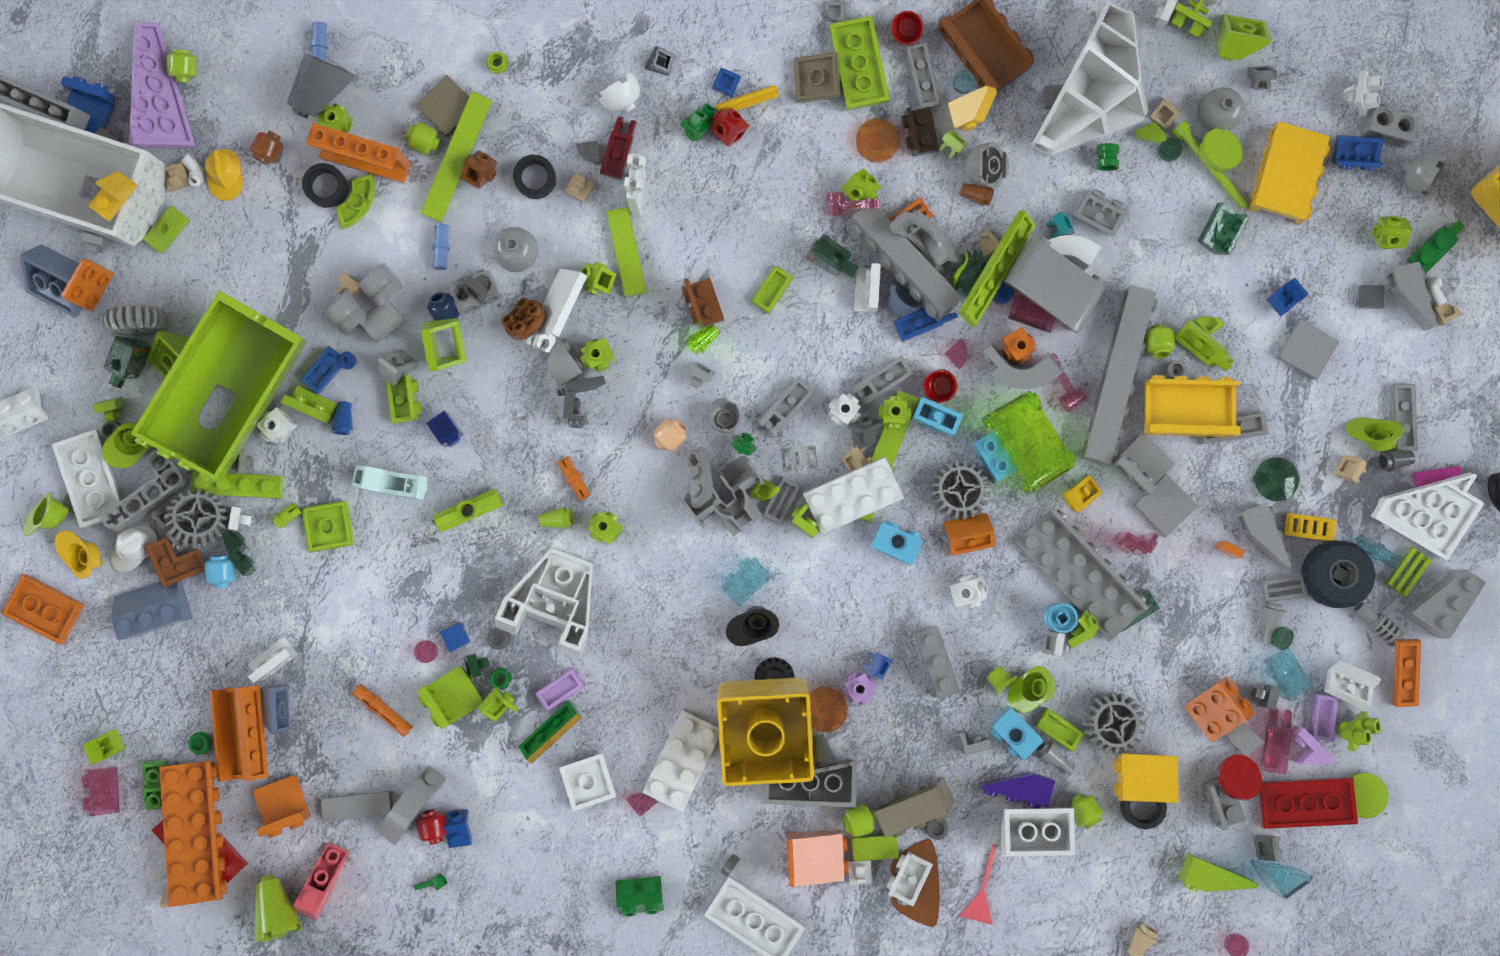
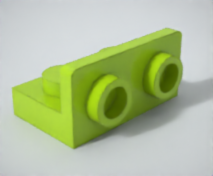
(311, 404)

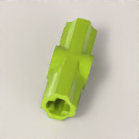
(455, 515)

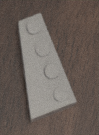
(830, 787)

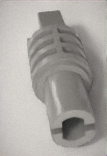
(1379, 624)

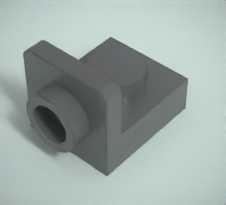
(864, 432)

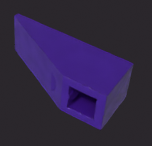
(1025, 786)

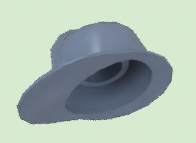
(901, 301)

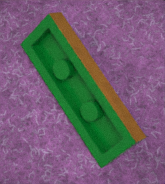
(549, 732)

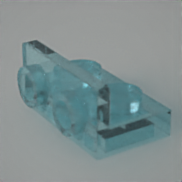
(745, 581)
(1287, 674)

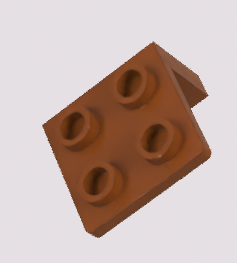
(704, 303)

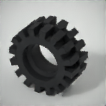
(773, 663)

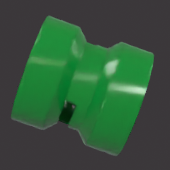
(1108, 157)

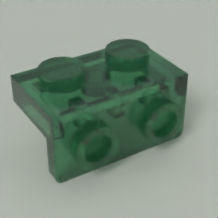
(1223, 230)

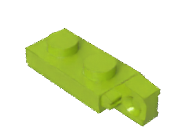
(1203, 346)

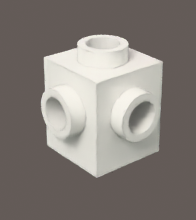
(841, 418)
(276, 426)
(969, 591)

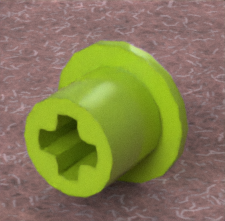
(1000, 679)

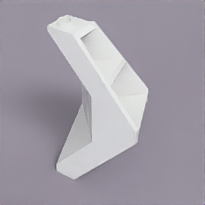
(1101, 90)

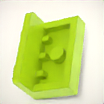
(403, 400)

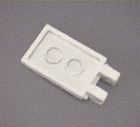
(635, 182)
(558, 307)

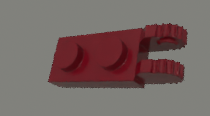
(618, 150)

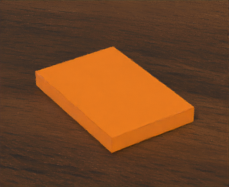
(43, 609)

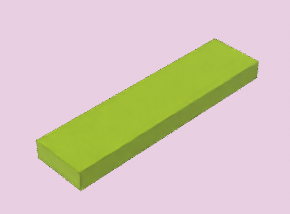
(626, 252)

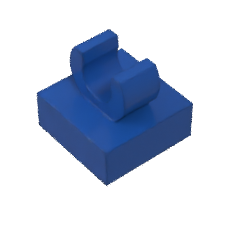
(878, 666)

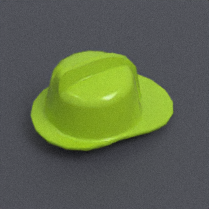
(1375, 433)
(121, 449)
(45, 515)
(1031, 690)

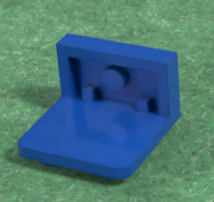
(90, 99)

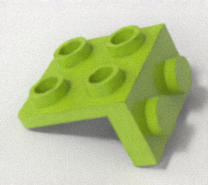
(450, 697)

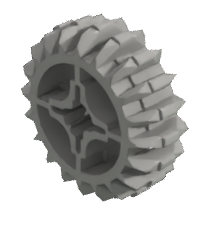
(134, 321)
(961, 500)
(187, 517)
(1110, 714)

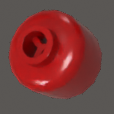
(430, 826)

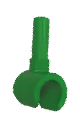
(437, 881)

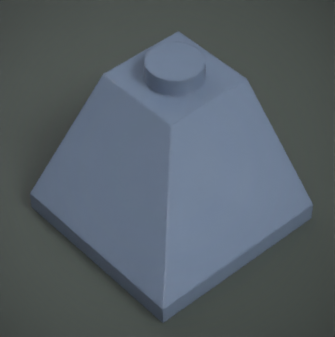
(275, 708)

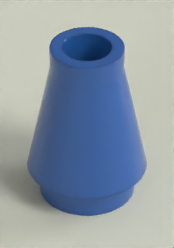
(342, 419)

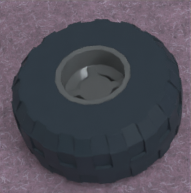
(1338, 574)

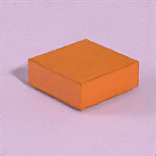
(1229, 549)

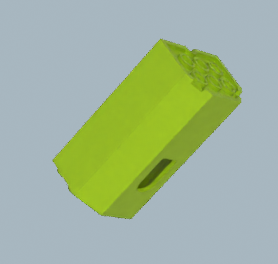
(228, 349)

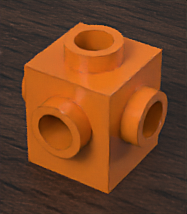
(1020, 339)

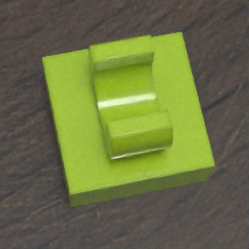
(954, 141)
(109, 407)

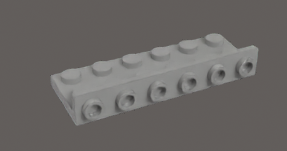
(1081, 573)

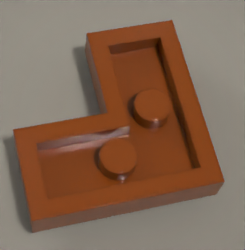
(172, 568)

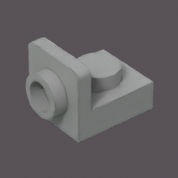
(243, 463)
(975, 745)

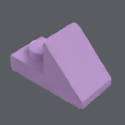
(1314, 750)

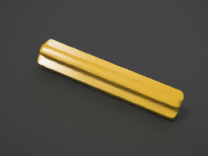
(749, 99)

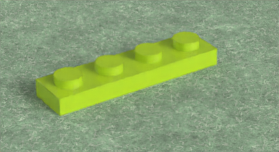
(240, 485)

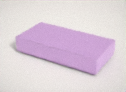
(560, 689)
(1324, 717)

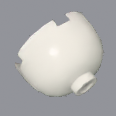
(620, 94)

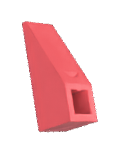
(320, 882)

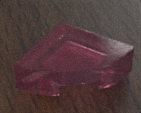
(957, 353)
(641, 803)

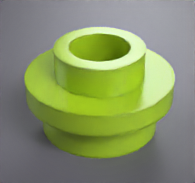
(497, 56)

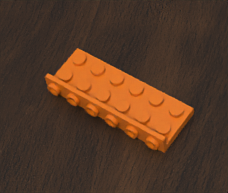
(192, 833)

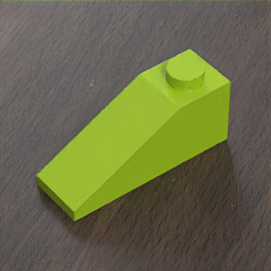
(1210, 877)

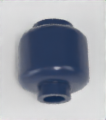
(442, 306)

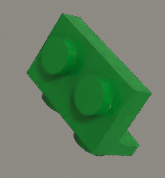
(639, 896)

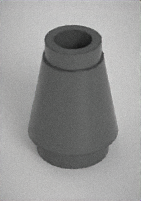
(1393, 460)
(822, 752)

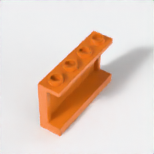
(359, 153)
(239, 733)

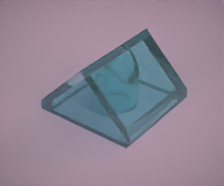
(1281, 878)

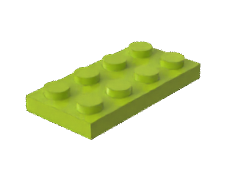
(859, 63)

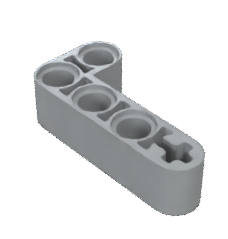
(142, 495)

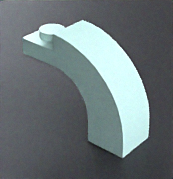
(389, 482)

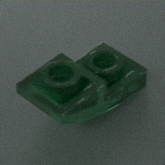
(235, 547)

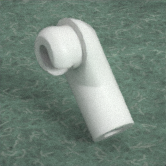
(196, 172)
(1437, 296)

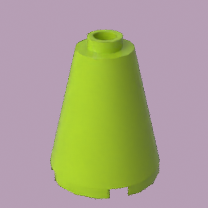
(273, 911)

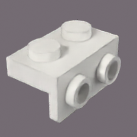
(21, 411)
(1351, 684)
(910, 878)

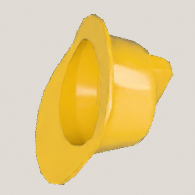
(224, 174)
(77, 554)

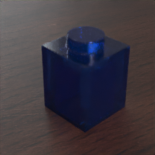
(445, 429)

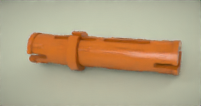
(377, 706)

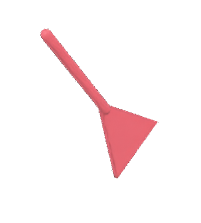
(978, 907)

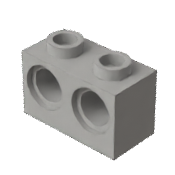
(1390, 129)
(469, 304)

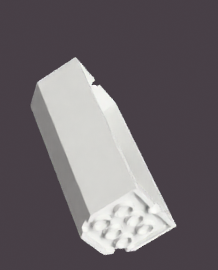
(48, 166)

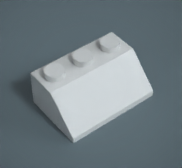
(1038, 832)

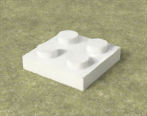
(588, 782)

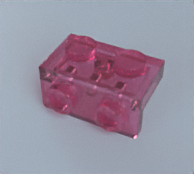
(1030, 314)
(1129, 543)
(101, 791)

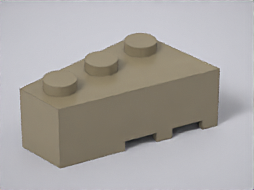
(915, 809)

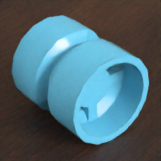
(1060, 617)

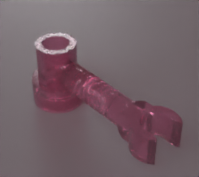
(837, 203)
(1073, 397)

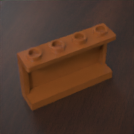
(986, 44)

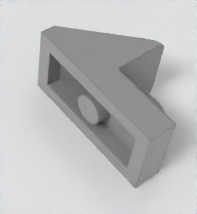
(394, 365)

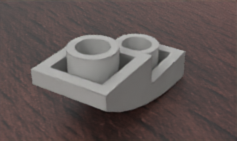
(1245, 739)

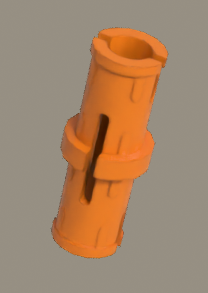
(574, 478)

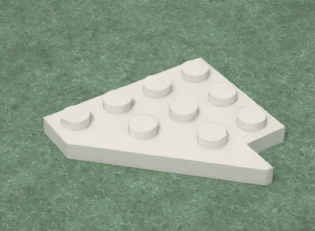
(1432, 514)

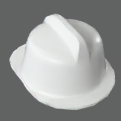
(131, 548)

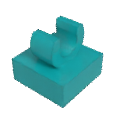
(1063, 225)

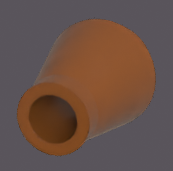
(977, 194)

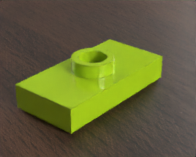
(166, 229)

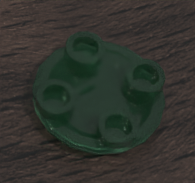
(1276, 479)

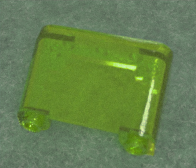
(1030, 441)

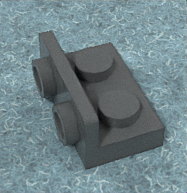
(572, 407)

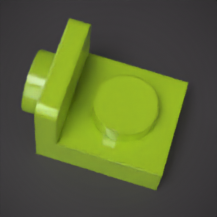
(807, 525)
(1085, 630)

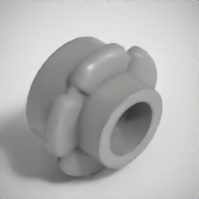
(1178, 365)

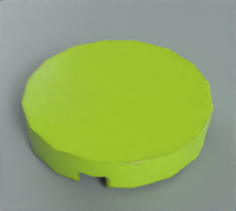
(1221, 150)
(1370, 795)

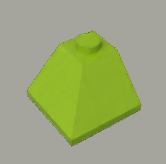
(1241, 37)
(166, 351)

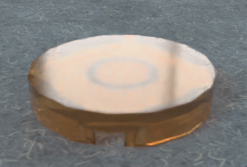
(877, 140)
(827, 709)

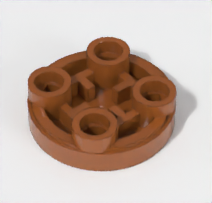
(524, 319)

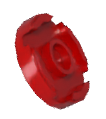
(1240, 777)

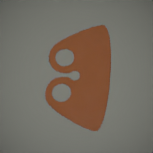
(927, 904)

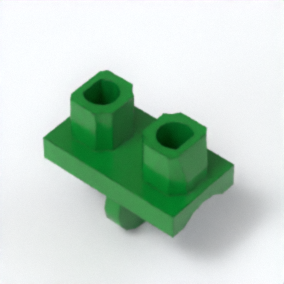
(698, 122)

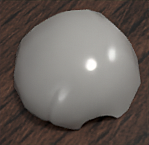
(724, 415)

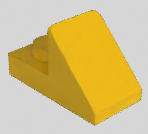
(113, 194)
(1082, 493)

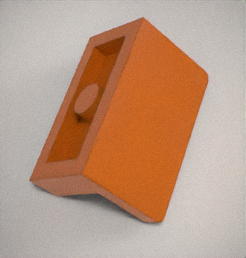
(970, 534)

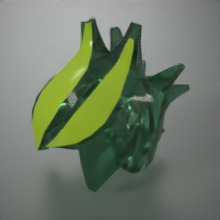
(968, 271)

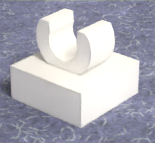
(236, 518)
(859, 872)

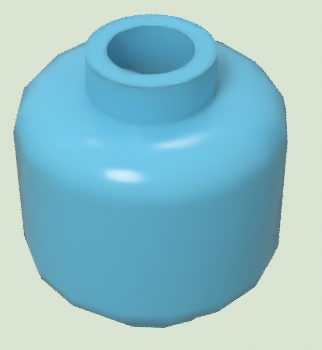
(220, 571)

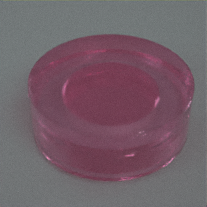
(426, 651)
(1236, 945)

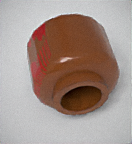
(266, 147)

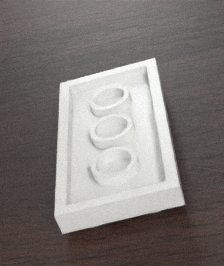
(87, 477)
(853, 495)
(682, 760)
(754, 919)

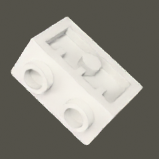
(867, 289)
(271, 660)

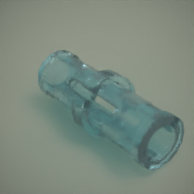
(1378, 551)

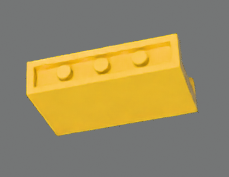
(1290, 172)
(1190, 407)

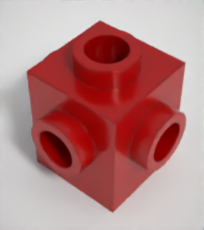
(729, 126)

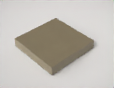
(817, 77)
(444, 105)

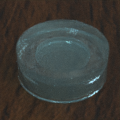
(963, 82)

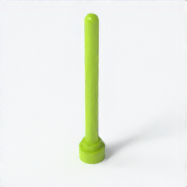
(1183, 132)

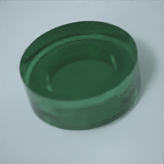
(1170, 150)
(1282, 638)

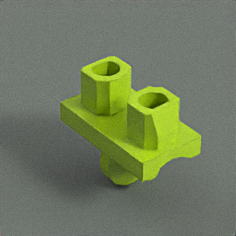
(1200, 22)
(1359, 730)

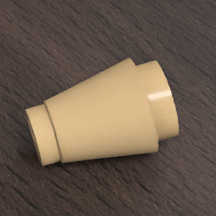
(1142, 940)

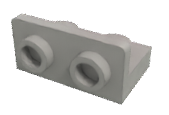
(1101, 212)
(1224, 809)

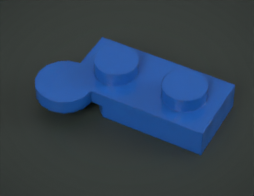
(326, 368)

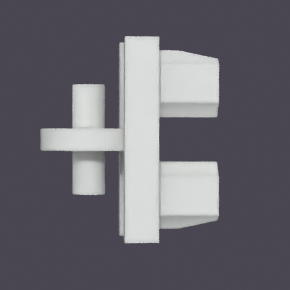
(1361, 93)

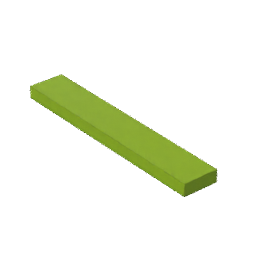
(458, 150)
(997, 268)
(891, 439)

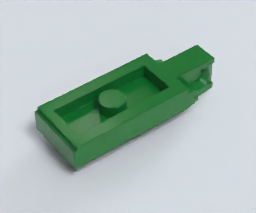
(1436, 246)

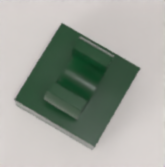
(473, 665)

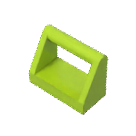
(431, 348)

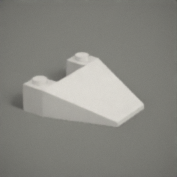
(556, 594)

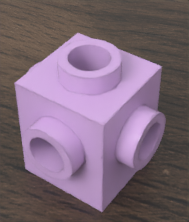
(852, 682)

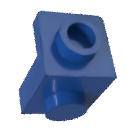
(1287, 296)
(457, 828)

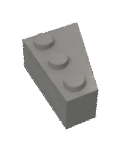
(1446, 604)

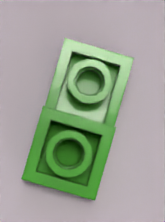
(152, 786)

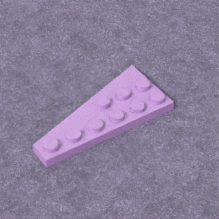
(156, 104)

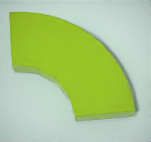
(358, 202)

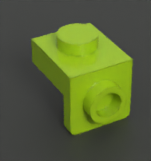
(497, 704)
(104, 746)

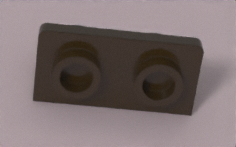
(920, 130)

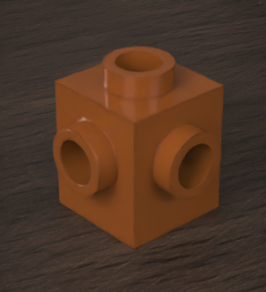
(479, 169)

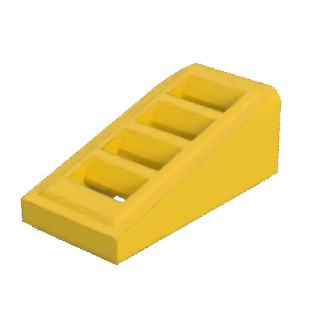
(1329, 527)

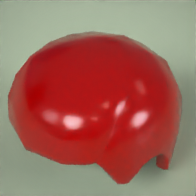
(906, 27)
(940, 386)

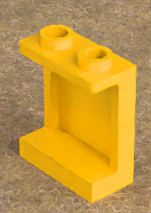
(1146, 778)

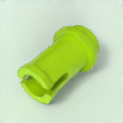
(287, 515)

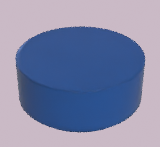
(1003, 294)

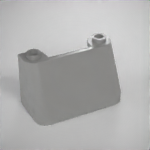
(1055, 283)

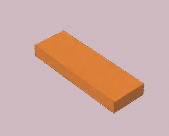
(1406, 672)

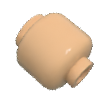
(670, 434)

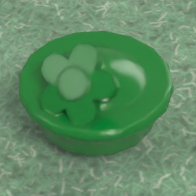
(743, 444)

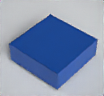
(726, 82)
(455, 637)

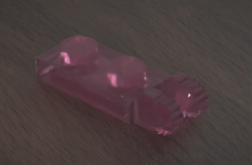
(1277, 743)

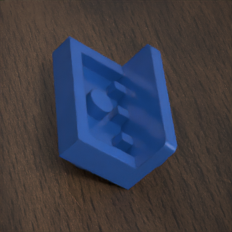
(1358, 151)

